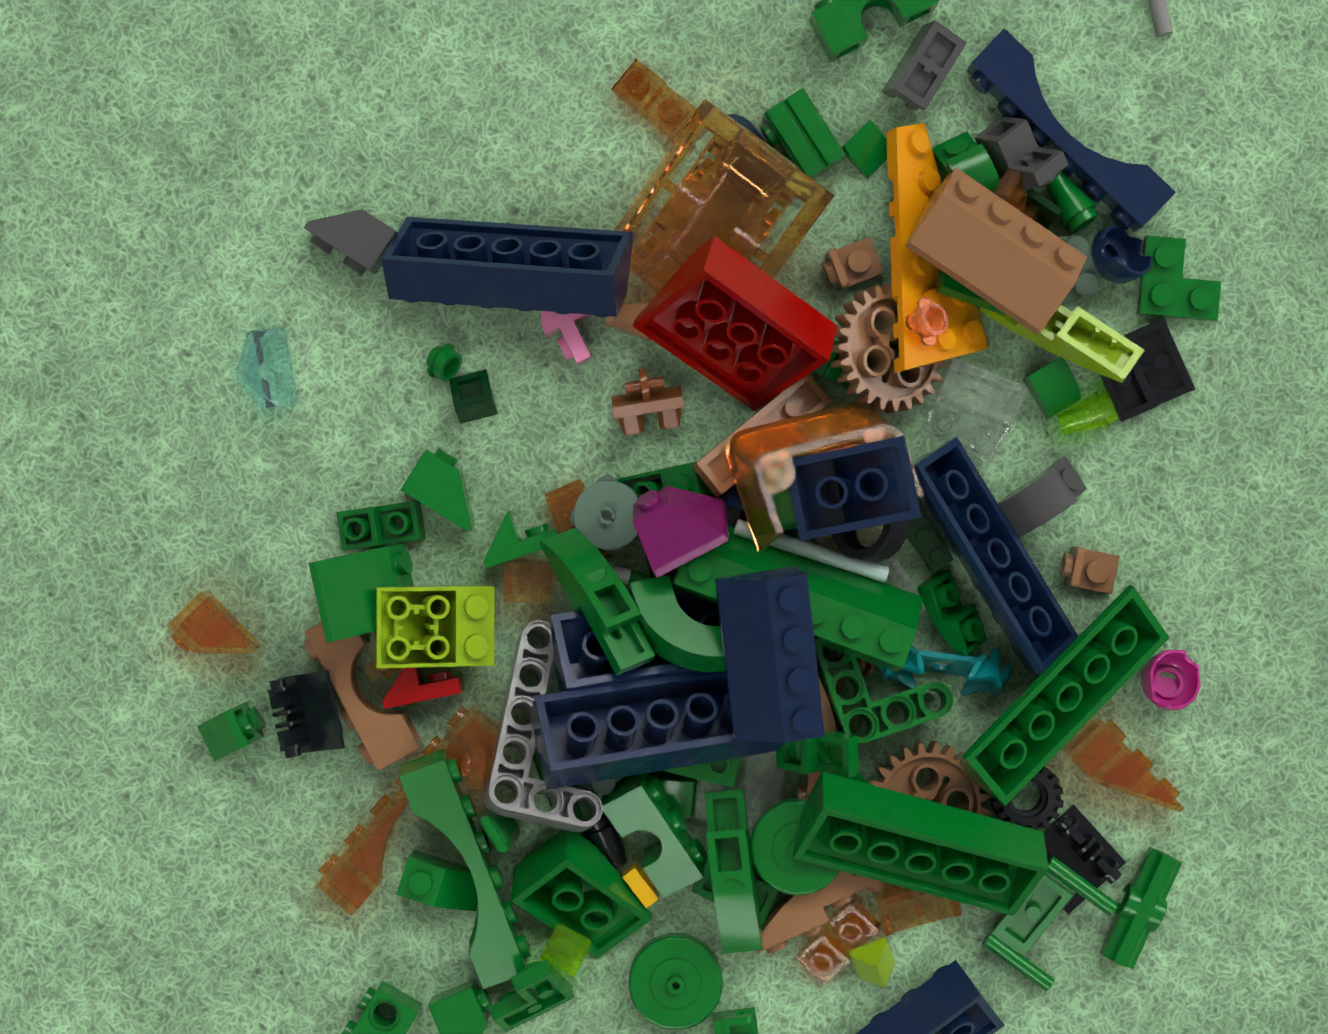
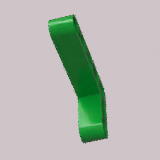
(875, 712)

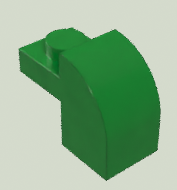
(967, 157)

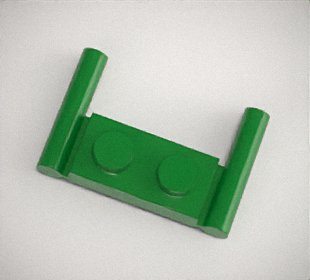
(1018, 933)

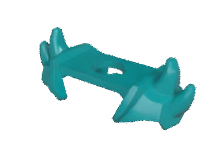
(978, 671)

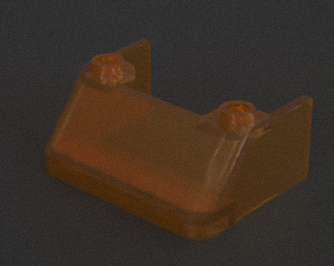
(764, 454)

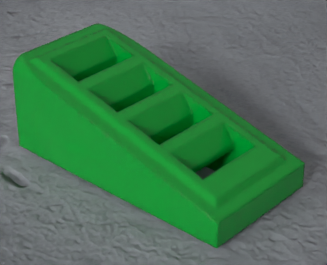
(500, 829)

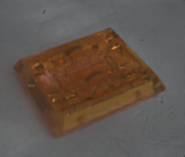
(720, 200)

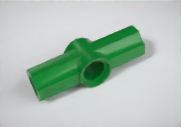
(1141, 908)

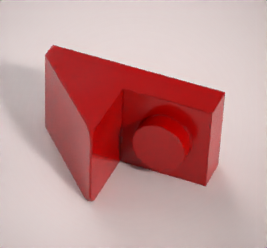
(411, 688)

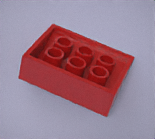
(737, 325)

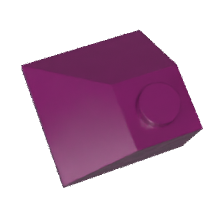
(678, 526)

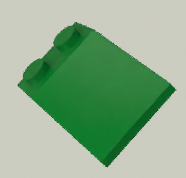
(348, 586)
(578, 887)

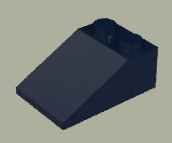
(853, 488)

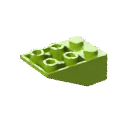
(435, 626)

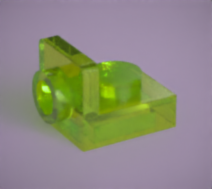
(566, 949)

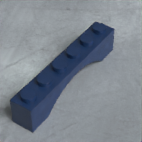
(1126, 188)

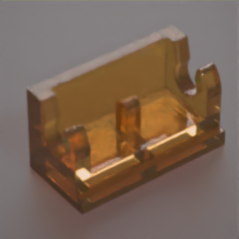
(906, 908)

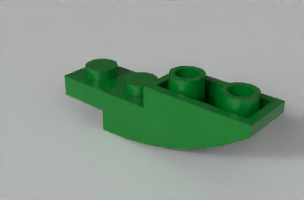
(601, 596)
(732, 871)

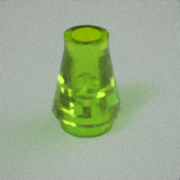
(1089, 414)

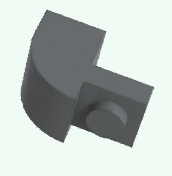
(1015, 148)
(1042, 497)

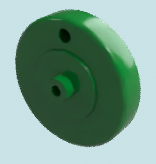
(773, 848)
(675, 981)

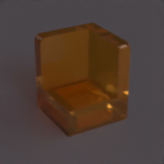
(528, 582)

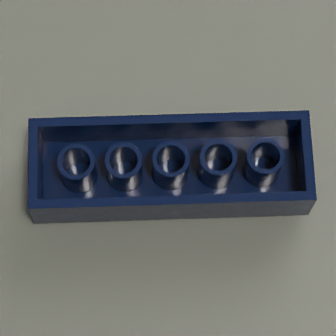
(636, 728)

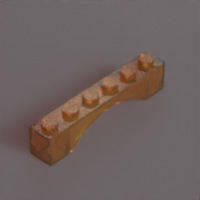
(360, 868)

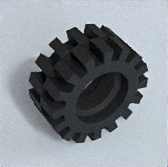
(1043, 812)

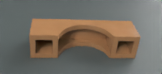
(384, 733)

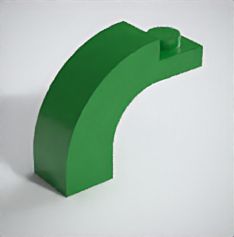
(672, 631)

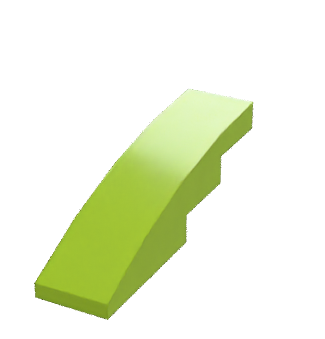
(1080, 340)

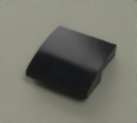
(1155, 376)

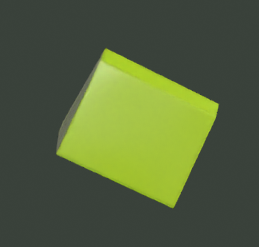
(874, 962)

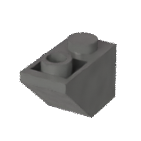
(356, 236)

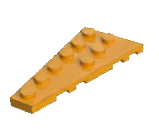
(914, 180)

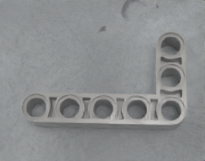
(523, 739)

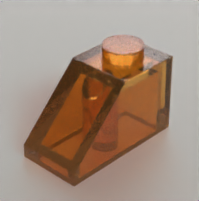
(211, 628)

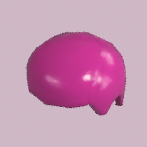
(1169, 692)

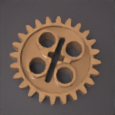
(861, 339)
(903, 771)

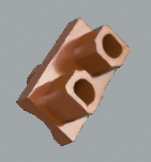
(647, 397)

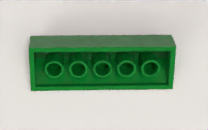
(846, 608)
(1064, 697)
(920, 844)

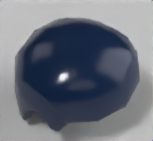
(1119, 255)

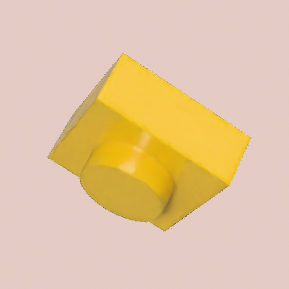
(640, 884)

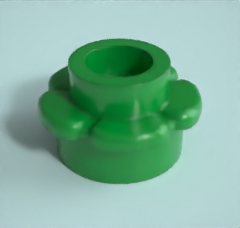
(443, 362)

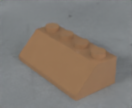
(996, 251)

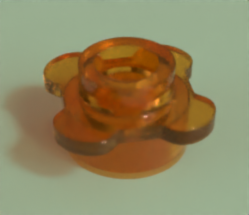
(935, 316)

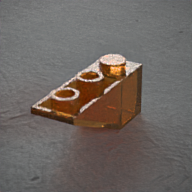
(1111, 763)

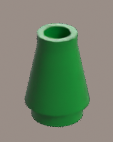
(1076, 207)

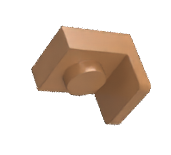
(852, 264)
(1089, 569)

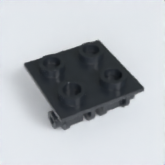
(309, 713)
(1083, 850)

